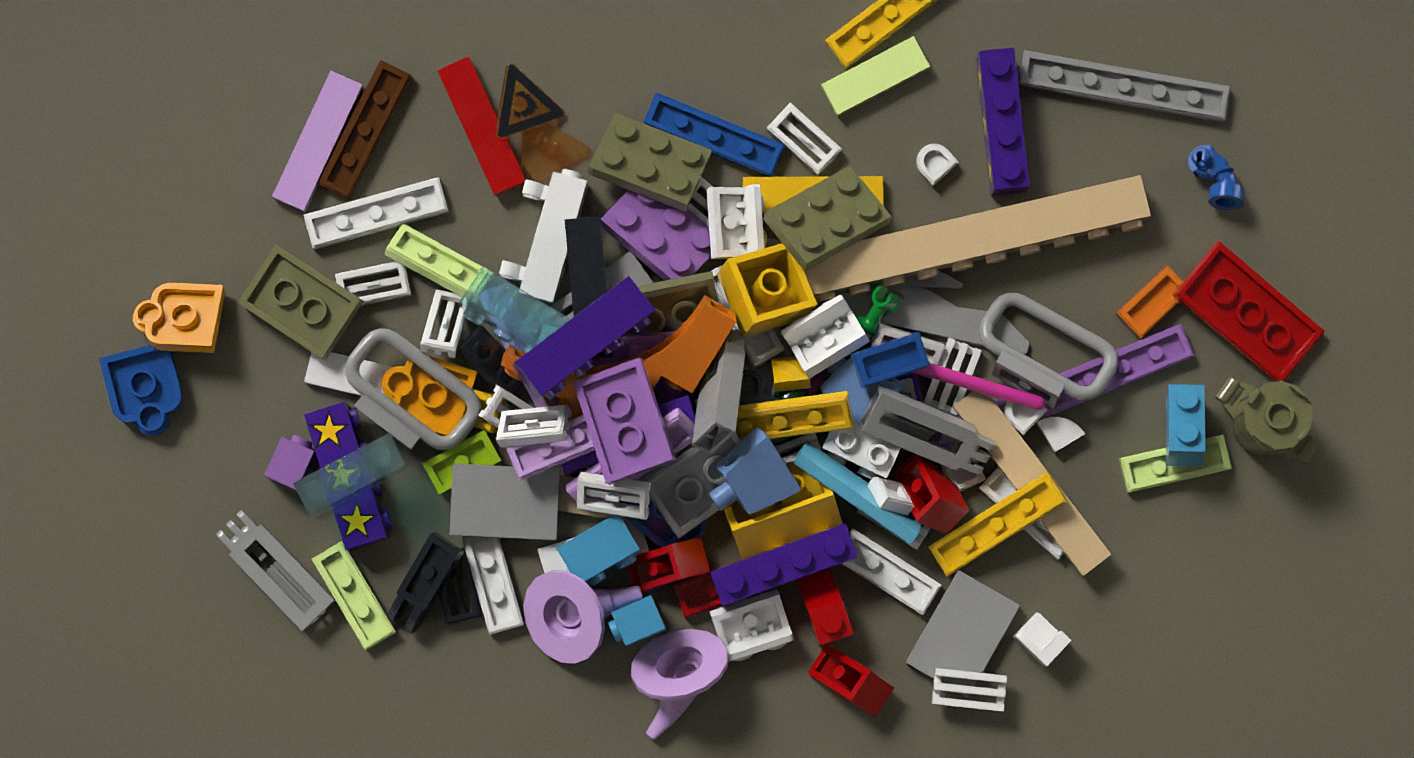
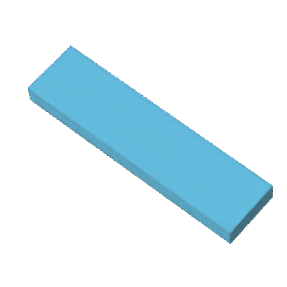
(854, 490)

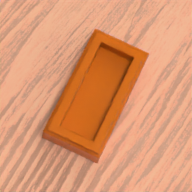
(1151, 303)

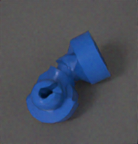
(1210, 165)

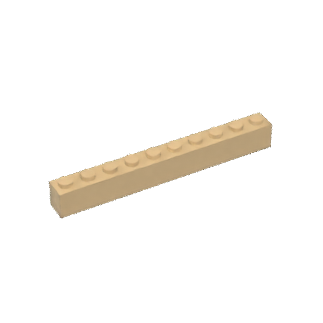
(981, 236)

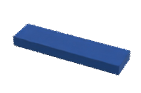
(722, 137)

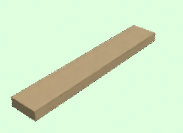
(1021, 467)

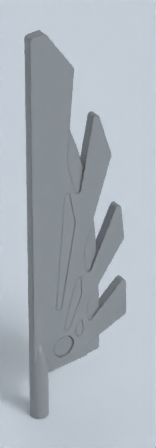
(931, 314)

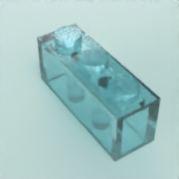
(509, 310)
(351, 475)

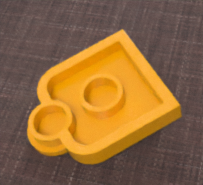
(181, 317)
(427, 397)

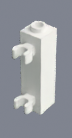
(549, 252)

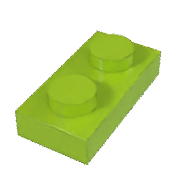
(474, 450)

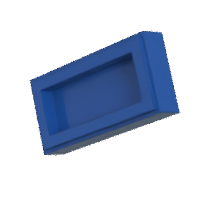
(890, 360)

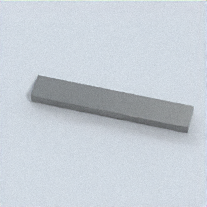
(1124, 86)

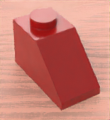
(933, 494)
(668, 565)
(824, 607)
(851, 680)

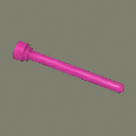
(983, 386)

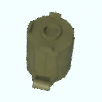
(1270, 418)

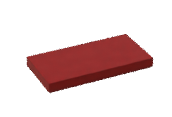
(1248, 312)

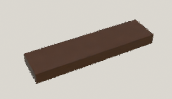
(365, 130)

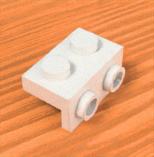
(735, 221)
(825, 336)
(868, 452)
(752, 625)

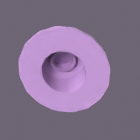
(569, 616)
(676, 671)

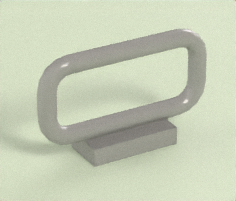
(1029, 374)
(393, 417)

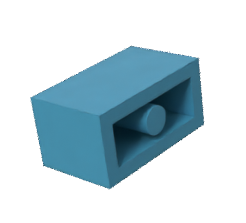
(1185, 425)
(599, 550)
(636, 622)

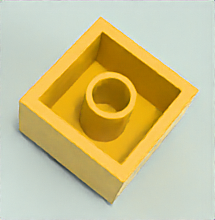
(766, 289)

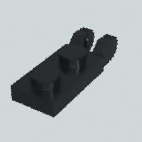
(425, 580)

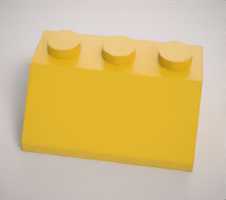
(785, 521)

